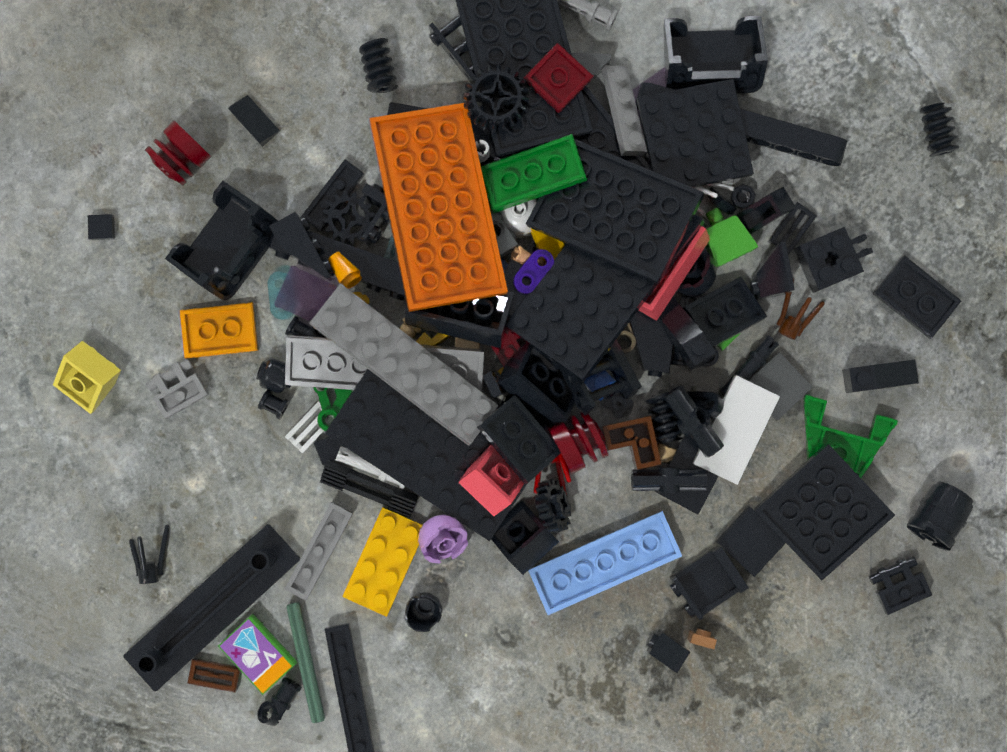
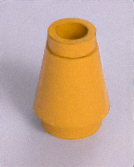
(344, 270)

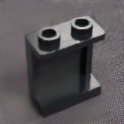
(707, 582)

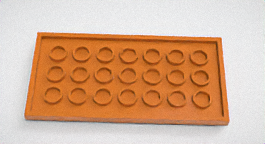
(438, 206)

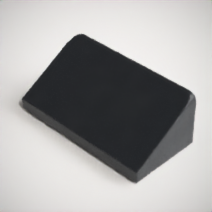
(254, 120)

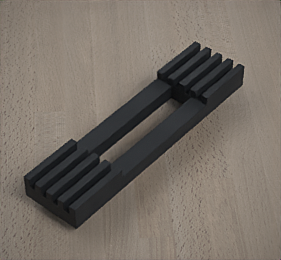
(336, 477)

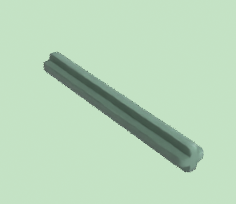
(305, 662)

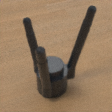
(147, 571)

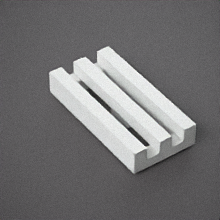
(296, 442)

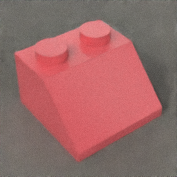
(491, 481)

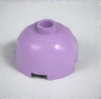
(442, 538)

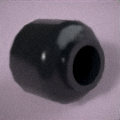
(272, 375)

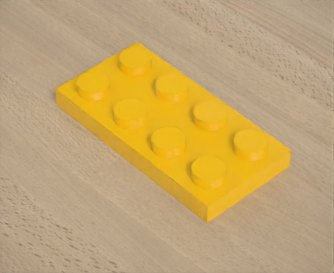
(384, 562)

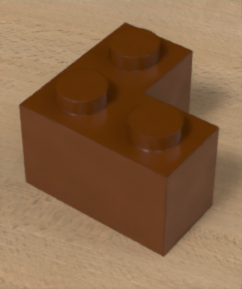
(639, 436)

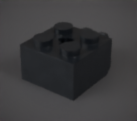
(844, 259)

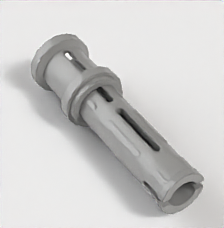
(591, 11)

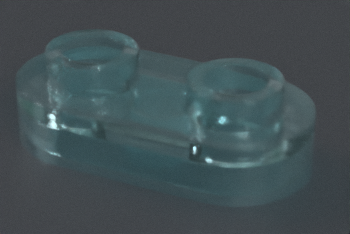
(273, 292)

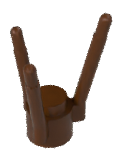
(792, 326)

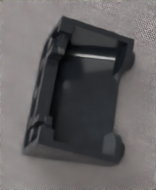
(715, 56)
(227, 244)

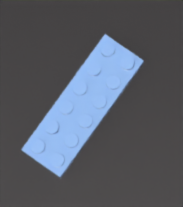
(605, 562)

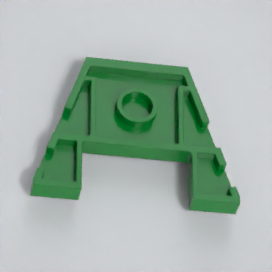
(853, 449)

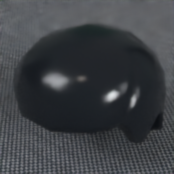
(423, 612)

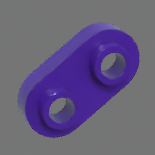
(533, 271)

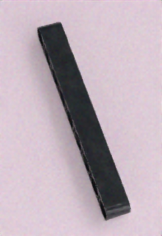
(780, 134)

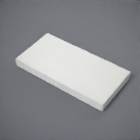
(739, 428)

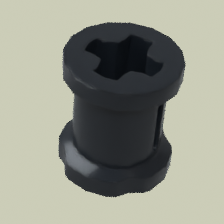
(273, 404)

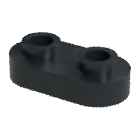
(707, 400)

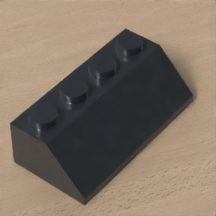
(472, 320)

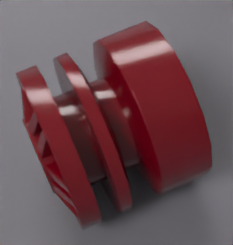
(177, 153)
(579, 442)

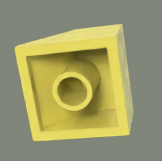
(86, 376)

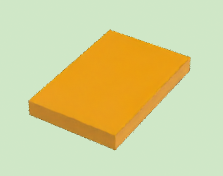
(219, 330)

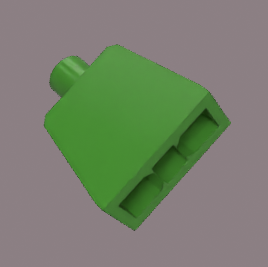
(727, 238)

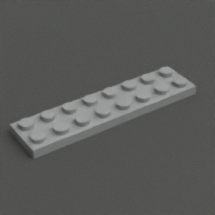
(403, 364)
(326, 365)

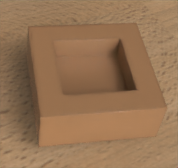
(702, 638)

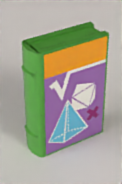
(257, 654)

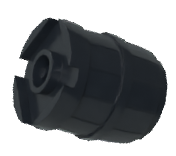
(941, 515)

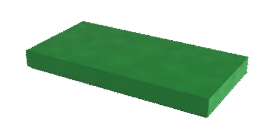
(533, 173)

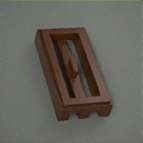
(215, 665)

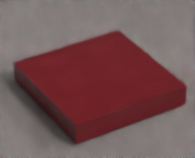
(558, 78)

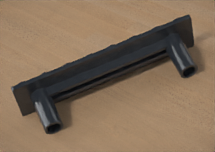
(211, 607)

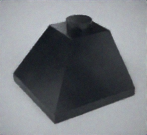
(773, 275)

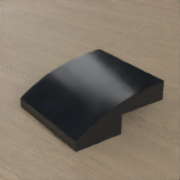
(751, 541)

